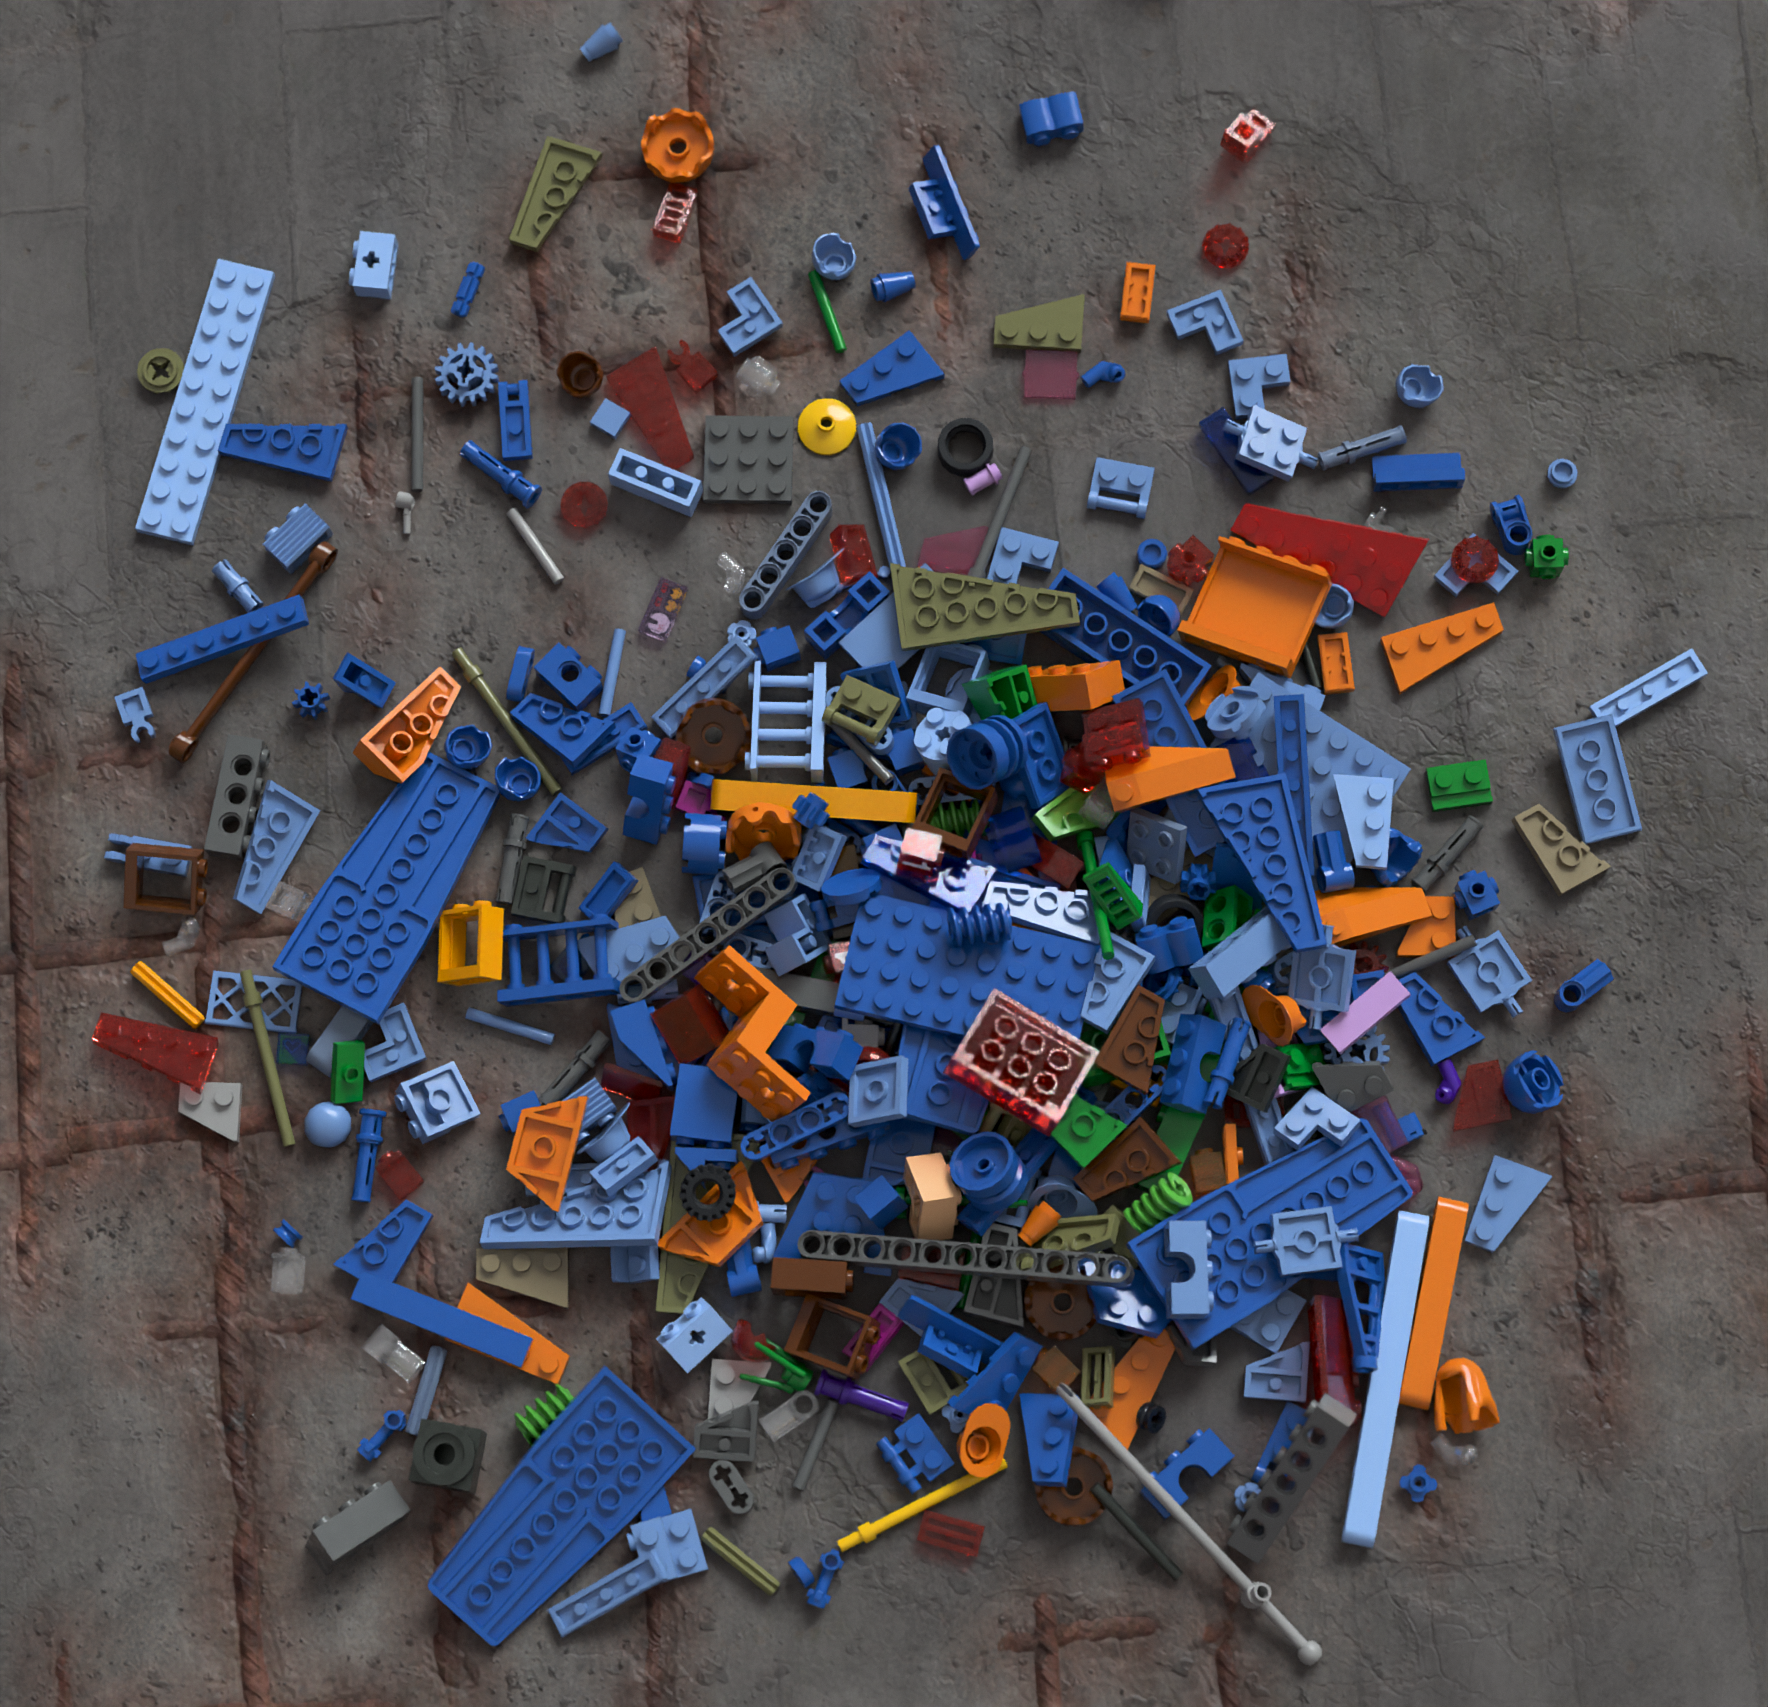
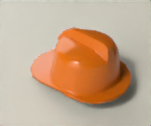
(1219, 683)
(1273, 1015)
(984, 1440)

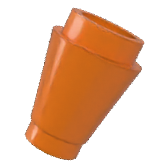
(1039, 1223)

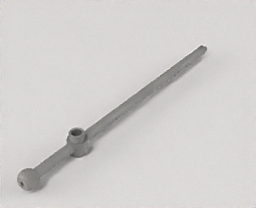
(1254, 1594)

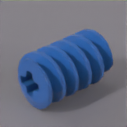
(979, 923)

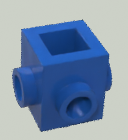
(635, 743)
(1472, 903)

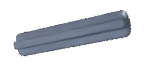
(426, 1388)

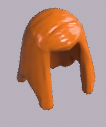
(1463, 1398)

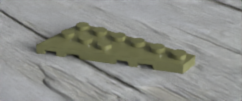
(962, 608)
(678, 1274)

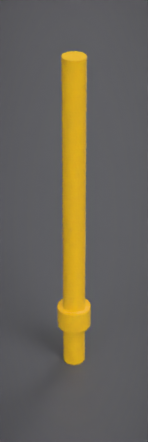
(868, 1532)

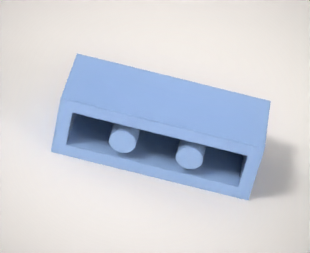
(655, 482)

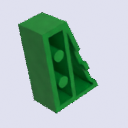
(1002, 692)

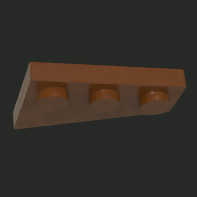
(1126, 1161)

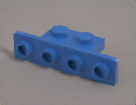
(942, 206)
(948, 1338)

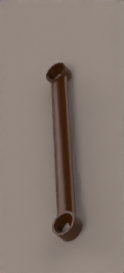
(185, 743)

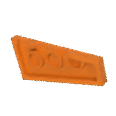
(1431, 646)
(1135, 1384)

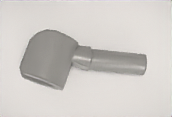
(406, 502)

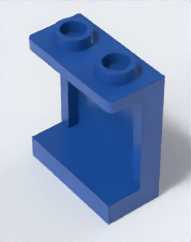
(702, 1109)

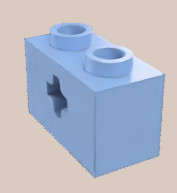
(374, 281)
(709, 1333)

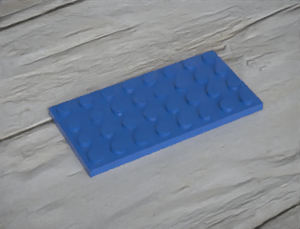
(913, 974)

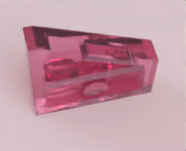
(953, 551)

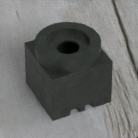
(447, 1456)

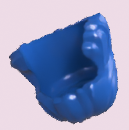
(1402, 857)

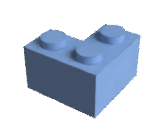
(796, 935)

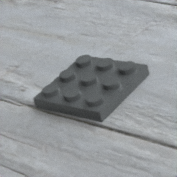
(748, 459)

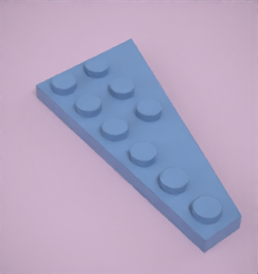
(587, 1217)

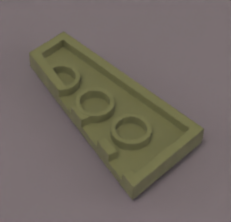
(554, 184)

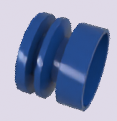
(987, 752)

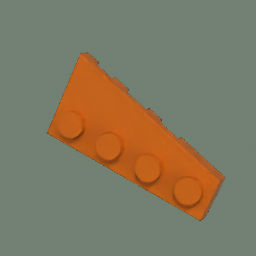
(543, 1358)

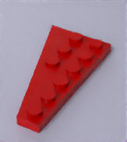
(1357, 557)

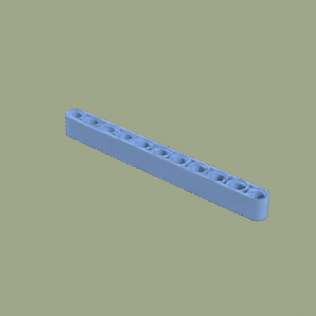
(1385, 1383)

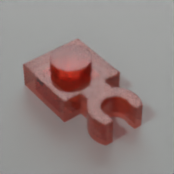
(694, 369)

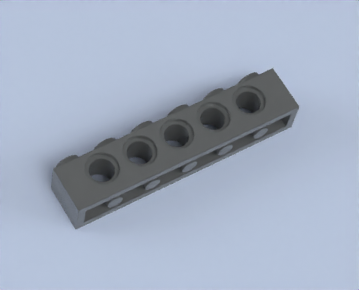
(1255, 1539)

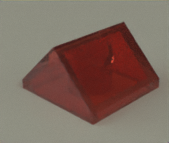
(690, 1024)

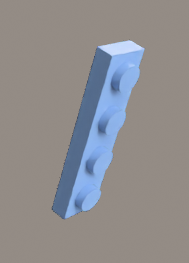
(1651, 688)

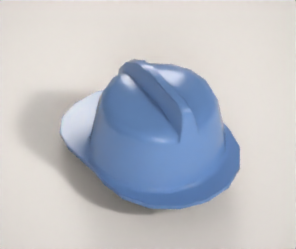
(819, 585)
(609, 1140)
(1062, 1197)

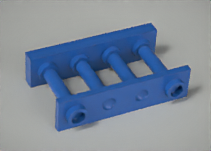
(574, 986)

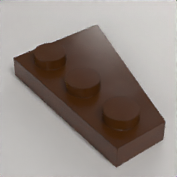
(1133, 1041)

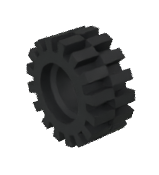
(707, 1211)

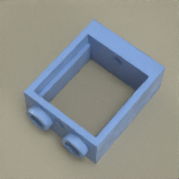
(922, 701)

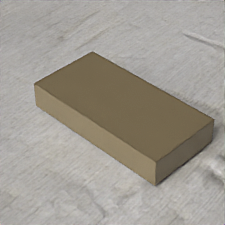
(1150, 582)

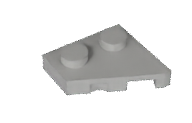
(215, 1107)
(726, 1387)

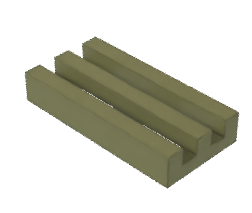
(1098, 1401)

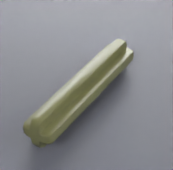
(740, 1561)

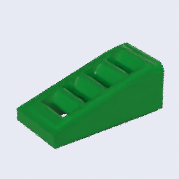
(1122, 912)

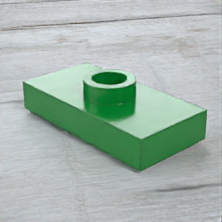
(347, 1071)

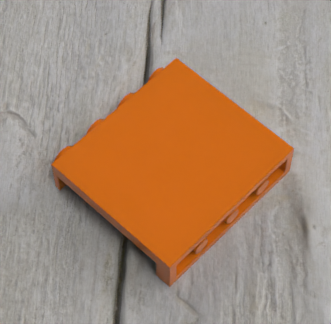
(1257, 606)

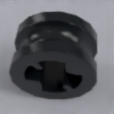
(1151, 1417)

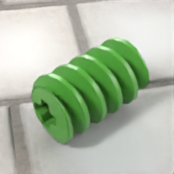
(957, 819)
(1159, 1205)
(540, 1418)

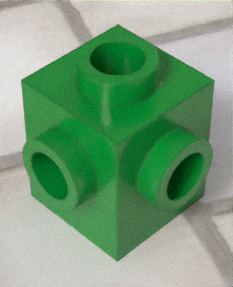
(1542, 565)

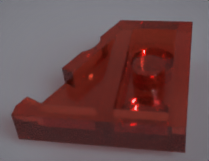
(1482, 1097)
(651, 1122)

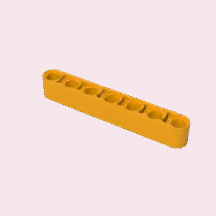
(843, 802)

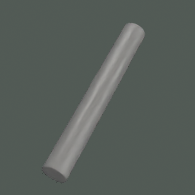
(535, 546)

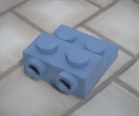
(436, 1102)
(1271, 1322)
(674, 1541)

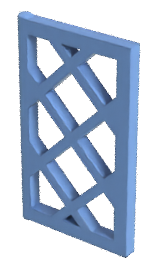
(235, 1020)

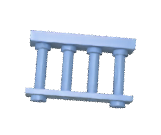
(812, 734)

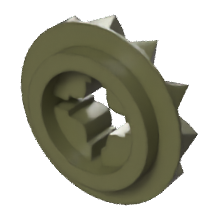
(160, 358)

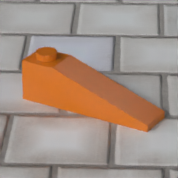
(406, 734)
(1166, 775)
(1370, 911)

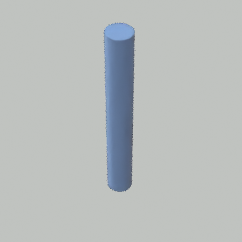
(612, 672)
(510, 1026)

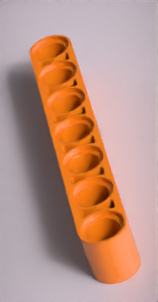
(1433, 1302)

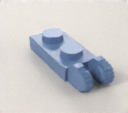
(161, 865)

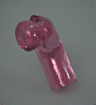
(1410, 1173)

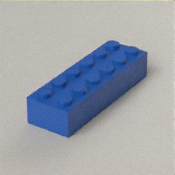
(1115, 633)

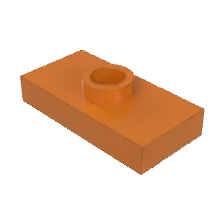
(1137, 292)
(1335, 663)
(1231, 1153)

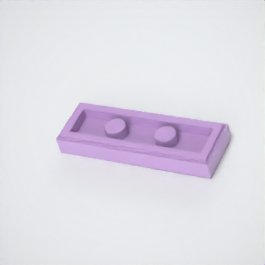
(1365, 1012)

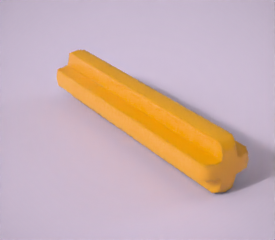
(167, 994)

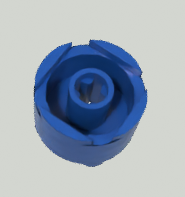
(702, 843)

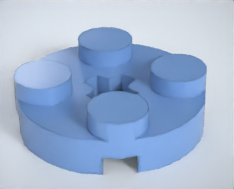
(1235, 714)

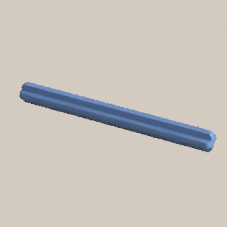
(880, 495)

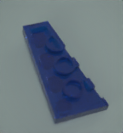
(951, 885)

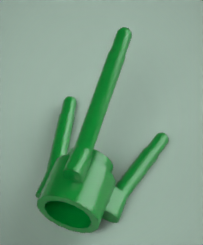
(794, 1374)

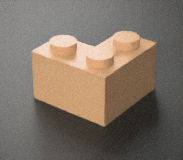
(932, 1197)

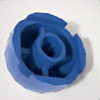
(1532, 1083)

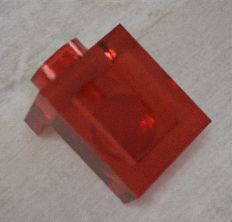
(399, 1173)

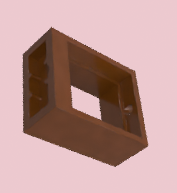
(952, 843)
(134, 879)
(814, 1277)
(807, 1324)

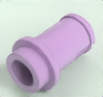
(983, 479)

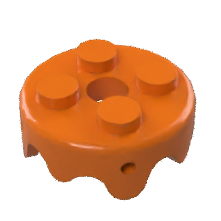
(677, 127)
(782, 828)

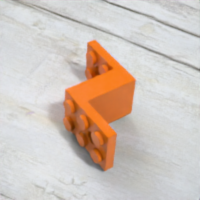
(742, 1053)

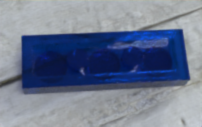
(1226, 446)

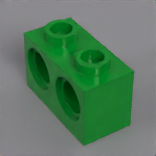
(1224, 914)

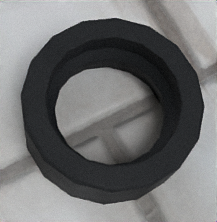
(965, 425)
(1171, 901)

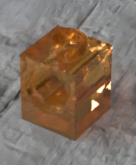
(1207, 1171)
(1055, 1368)

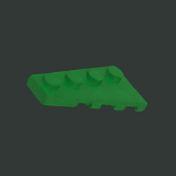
(1085, 1131)

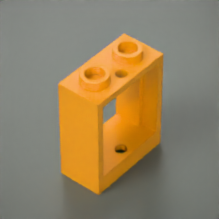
(453, 944)

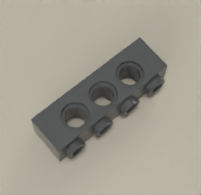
(237, 752)

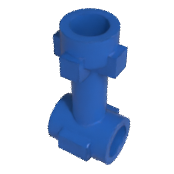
(393, 1422)
(831, 1562)

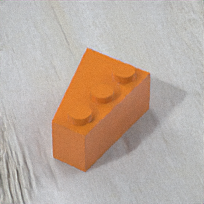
(1078, 685)

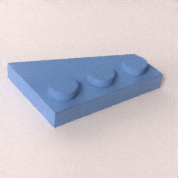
(631, 945)
(1114, 983)
(1502, 1201)

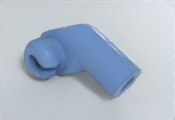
(768, 1242)

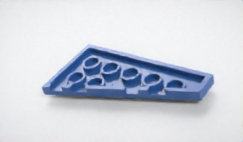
(1266, 839)

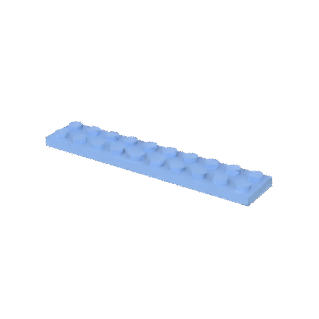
(205, 402)

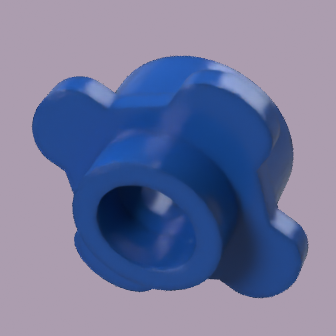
(1417, 1492)

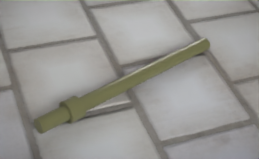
(475, 676)
(253, 1000)

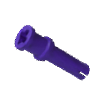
(847, 1391)

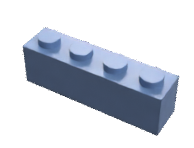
(1239, 956)

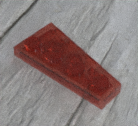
(648, 398)
(171, 1051)

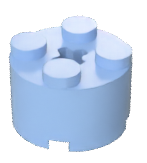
(934, 733)

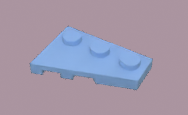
(1367, 816)

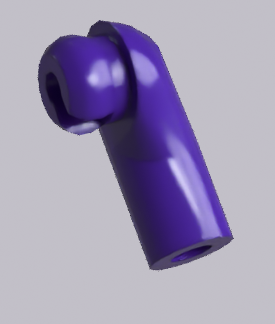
(1450, 1084)

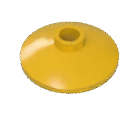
(826, 439)

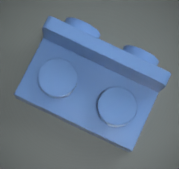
(817, 856)
(1185, 1002)
(634, 1264)

